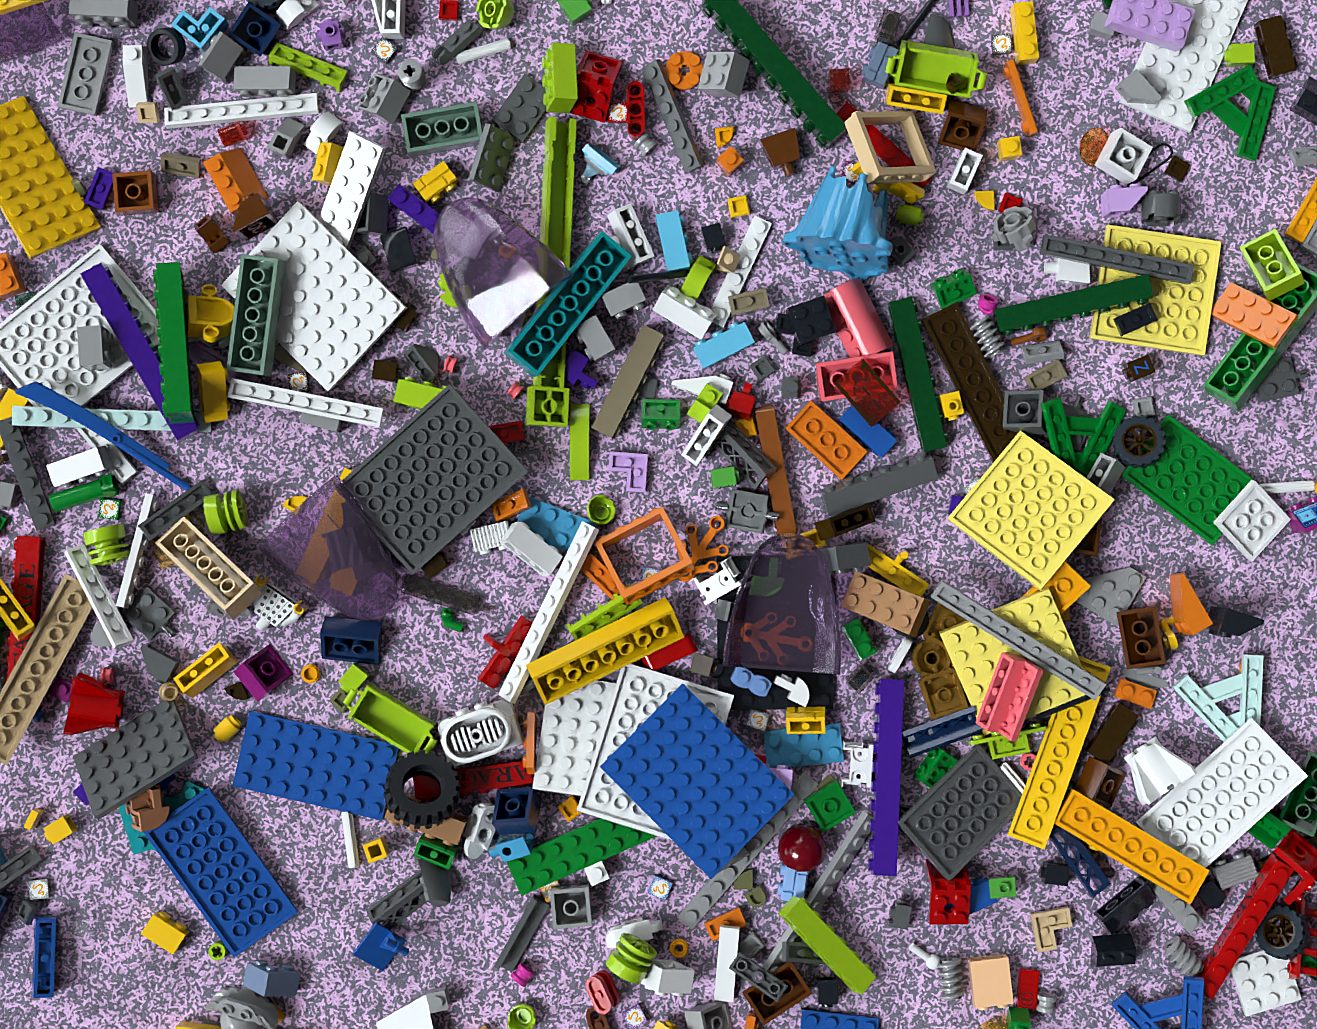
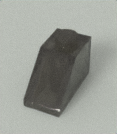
(859, 677)

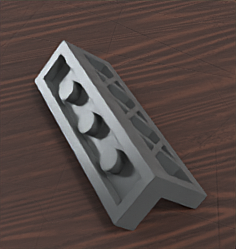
(744, 448)
(398, 898)
(522, 934)

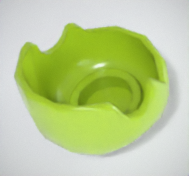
(601, 516)
(528, 1015)

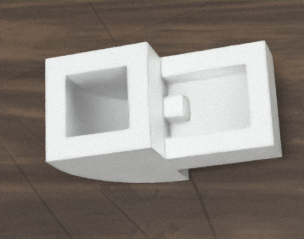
(293, 11)
(323, 131)
(798, 690)

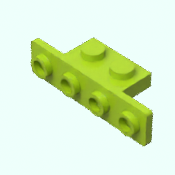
(1002, 747)

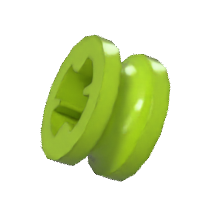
(211, 951)

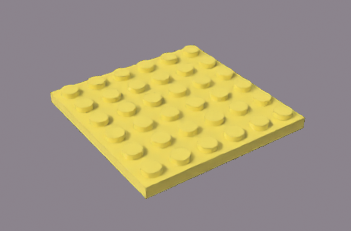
(1180, 308)
(1030, 510)
(978, 652)

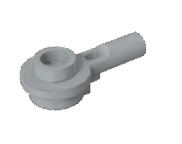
(767, 331)

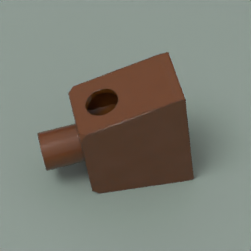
(782, 151)

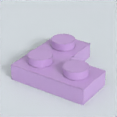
(634, 465)

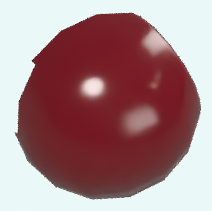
(802, 848)

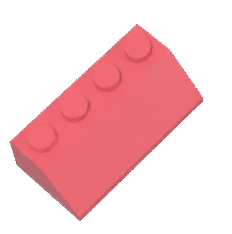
(831, 371)

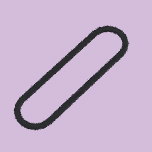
(1161, 144)

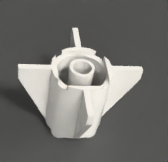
(1156, 770)

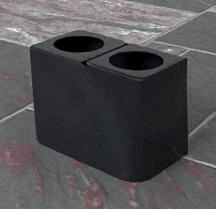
(398, 250)

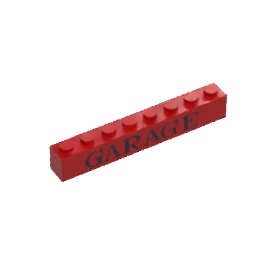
(26, 589)
(478, 778)
(1244, 923)

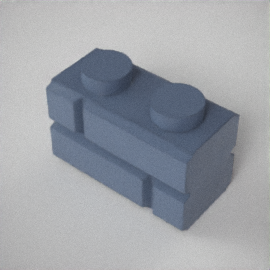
(875, 71)

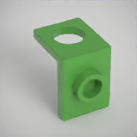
(1002, 887)

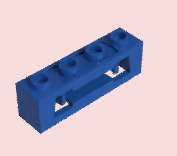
(43, 956)

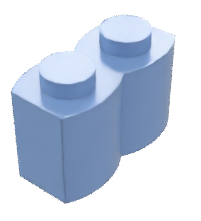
(755, 682)

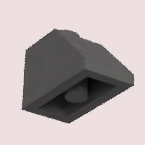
(723, 609)
(159, 664)

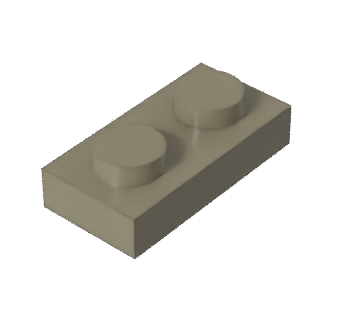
(181, 165)
(1045, 376)

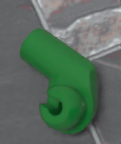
(449, 621)

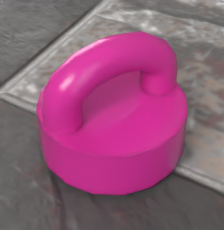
(987, 303)

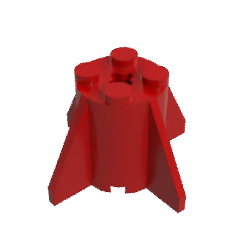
(92, 706)

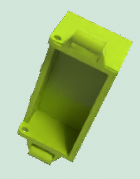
(928, 68)
(391, 719)

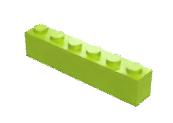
(827, 945)

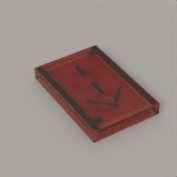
(867, 392)

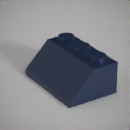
(351, 640)

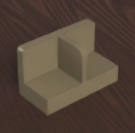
(748, 302)

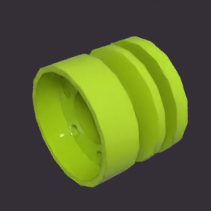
(229, 511)
(106, 544)
(631, 958)

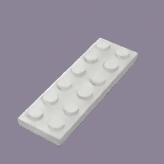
(351, 187)

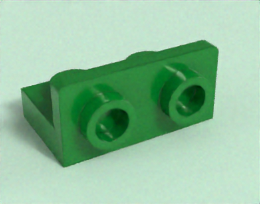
(953, 288)
(660, 414)
(934, 767)
(1269, 830)

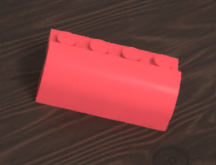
(857, 319)
(1009, 695)

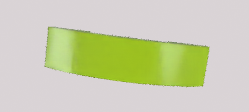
(579, 441)

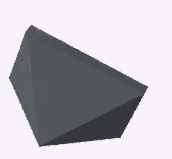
(423, 361)

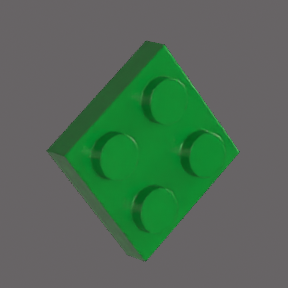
(829, 805)

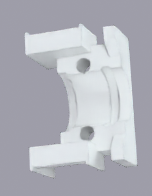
(718, 583)
(859, 764)

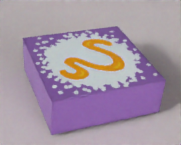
(634, 1016)

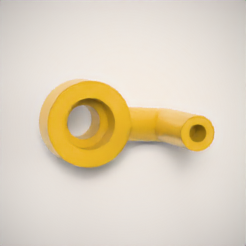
(1169, 640)

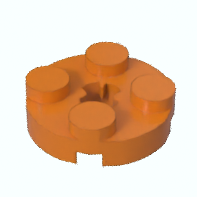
(676, 62)

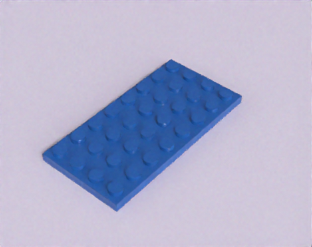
(314, 765)
(221, 872)

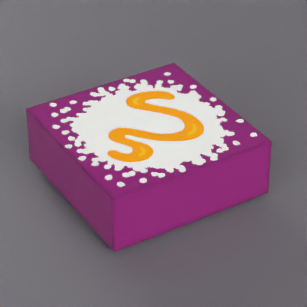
(847, 172)

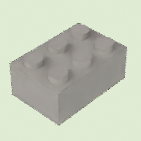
(105, 13)

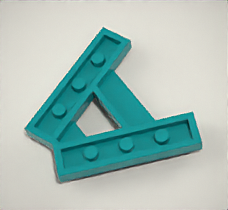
(138, 840)

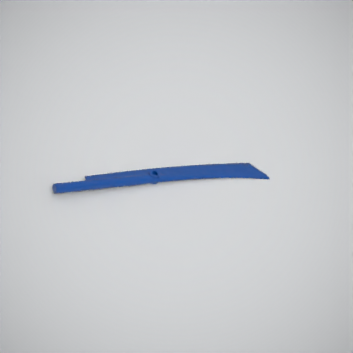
(49, 398)

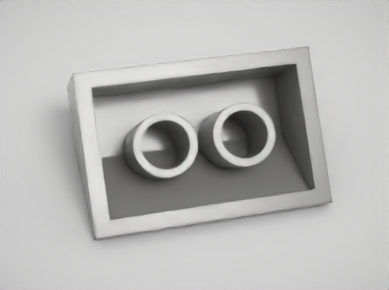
(709, 1016)

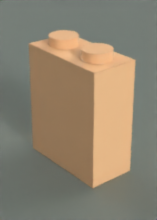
(990, 981)

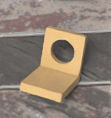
(727, 260)

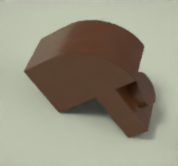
(212, 234)

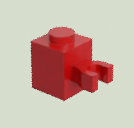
(741, 404)

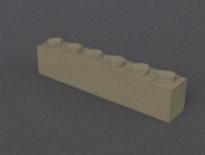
(627, 382)

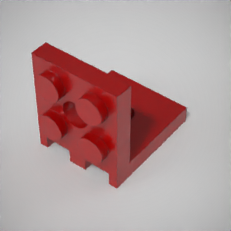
(596, 80)
(1303, 864)
(944, 892)

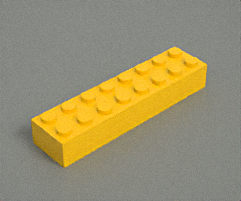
(605, 650)

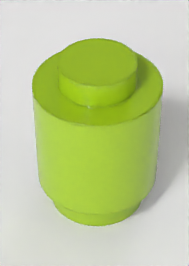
(909, 215)

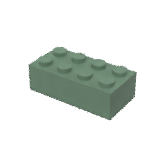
(442, 129)

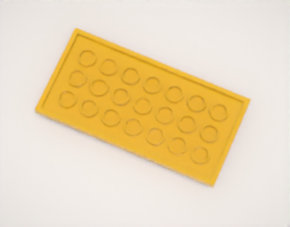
(37, 185)

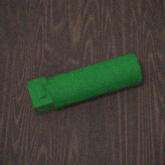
(104, 487)

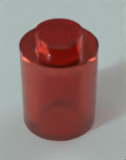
(233, 133)

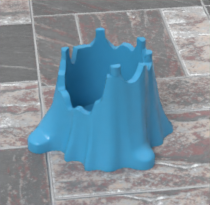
(844, 229)

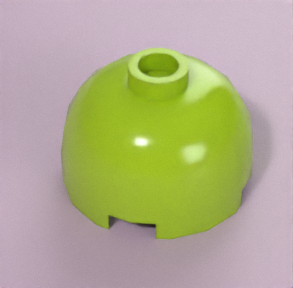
(495, 13)

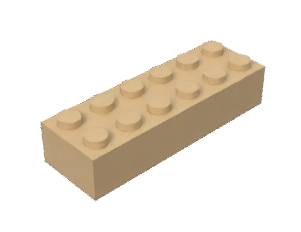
(208, 568)

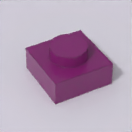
(61, 689)

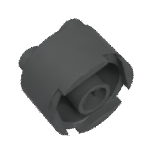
(1161, 208)

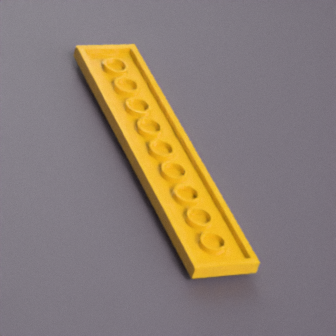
(1054, 767)

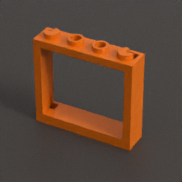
(657, 580)

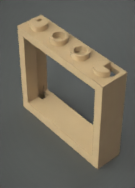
(866, 154)

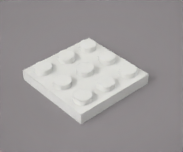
(1251, 520)
(1263, 982)

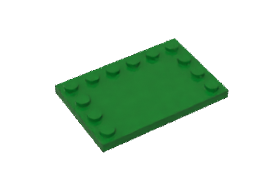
(1189, 480)

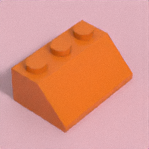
(233, 177)

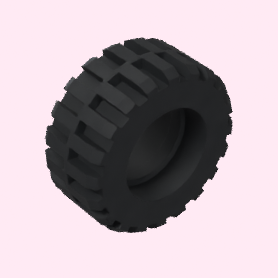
(425, 765)

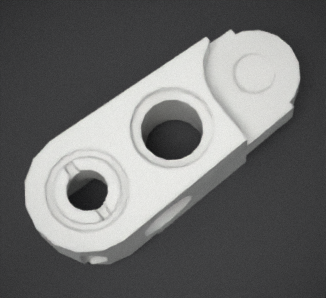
(479, 830)
(637, 927)

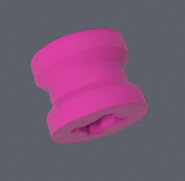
(522, 975)

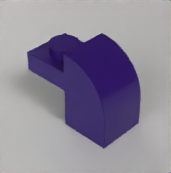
(574, 370)

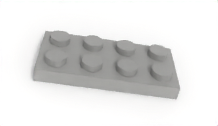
(85, 74)

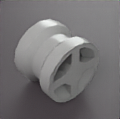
(645, 144)
(1046, 1003)

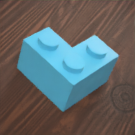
(200, 31)

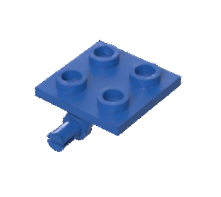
(380, 947)

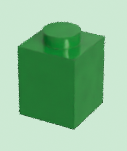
(1018, 1018)

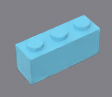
(673, 241)
(723, 344)

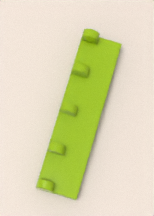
(308, 66)
(602, 616)

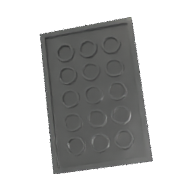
(134, 758)
(961, 812)

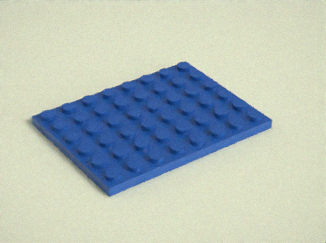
(697, 781)

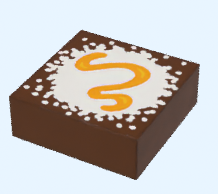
(299, 382)

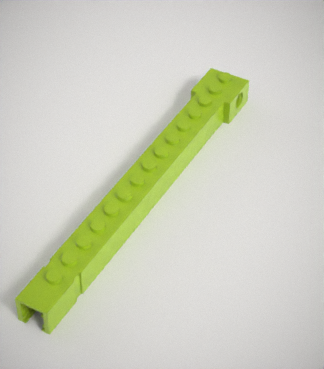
(547, 398)

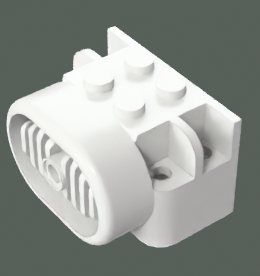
(493, 721)

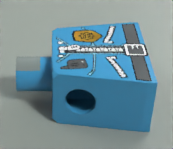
(512, 846)

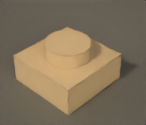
(148, 112)

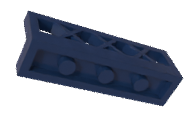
(941, 732)
(1082, 856)

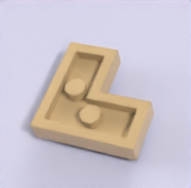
(1044, 925)

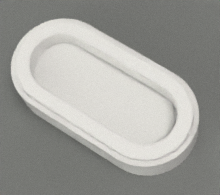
(900, 654)

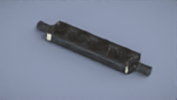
(442, 594)

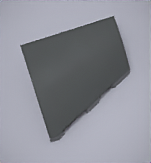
(938, 32)
(435, 882)

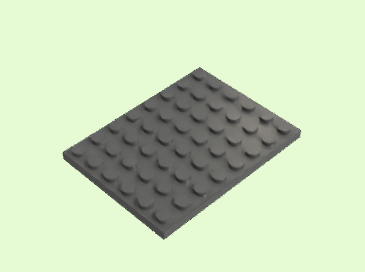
(433, 478)

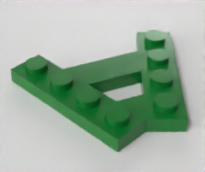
(1247, 127)
(1099, 429)

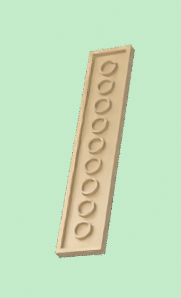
(40, 662)

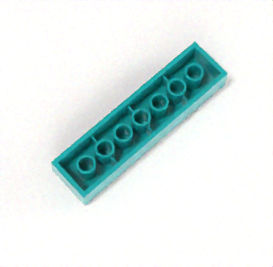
(567, 304)

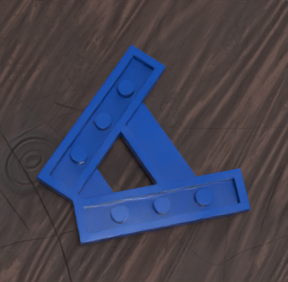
(1145, 1015)
(833, 1020)

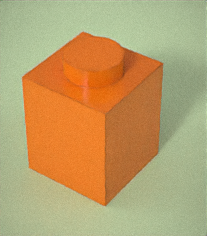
(730, 161)

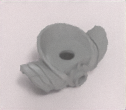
(243, 1009)

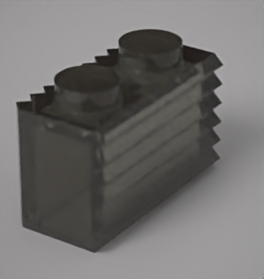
(887, 27)

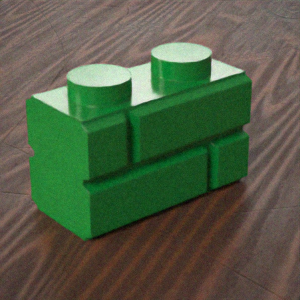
(858, 639)
(436, 851)

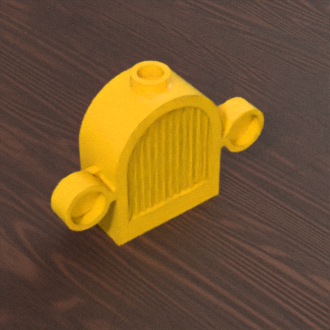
(209, 315)

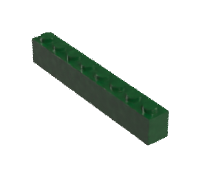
(1072, 304)
(917, 375)

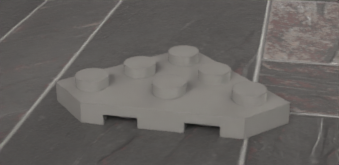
(1111, 593)

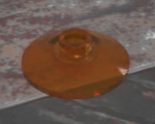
(1092, 145)

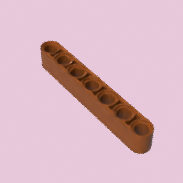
(778, 482)

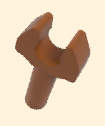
(1037, 335)

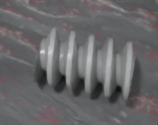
(411, 75)
(987, 337)
(1183, 957)
(951, 978)

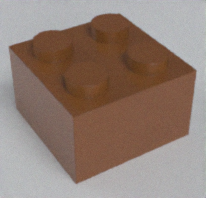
(135, 193)

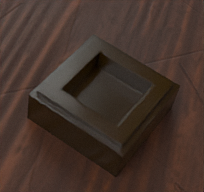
(1176, 168)

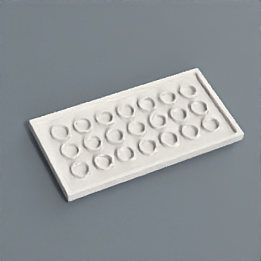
(1192, 67)
(1224, 796)

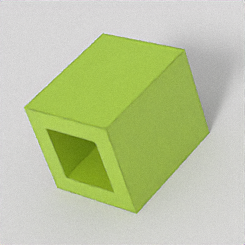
(1239, 55)
(353, 678)

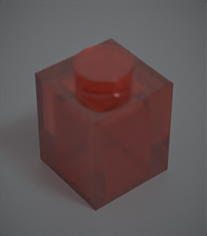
(838, 81)

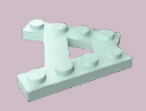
(1246, 684)

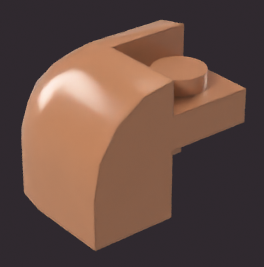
(148, 809)

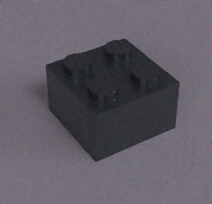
(811, 321)

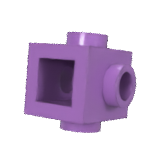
(331, 34)

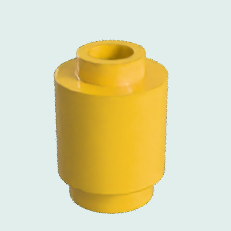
(227, 728)

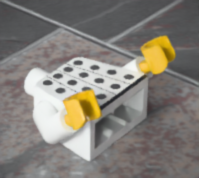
(275, 606)

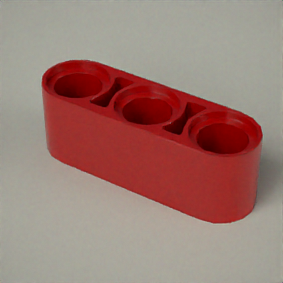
(635, 101)
(670, 653)

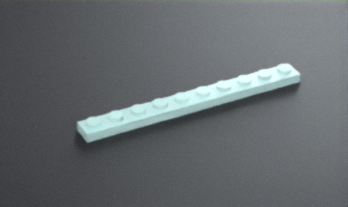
(118, 418)

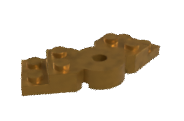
(938, 681)

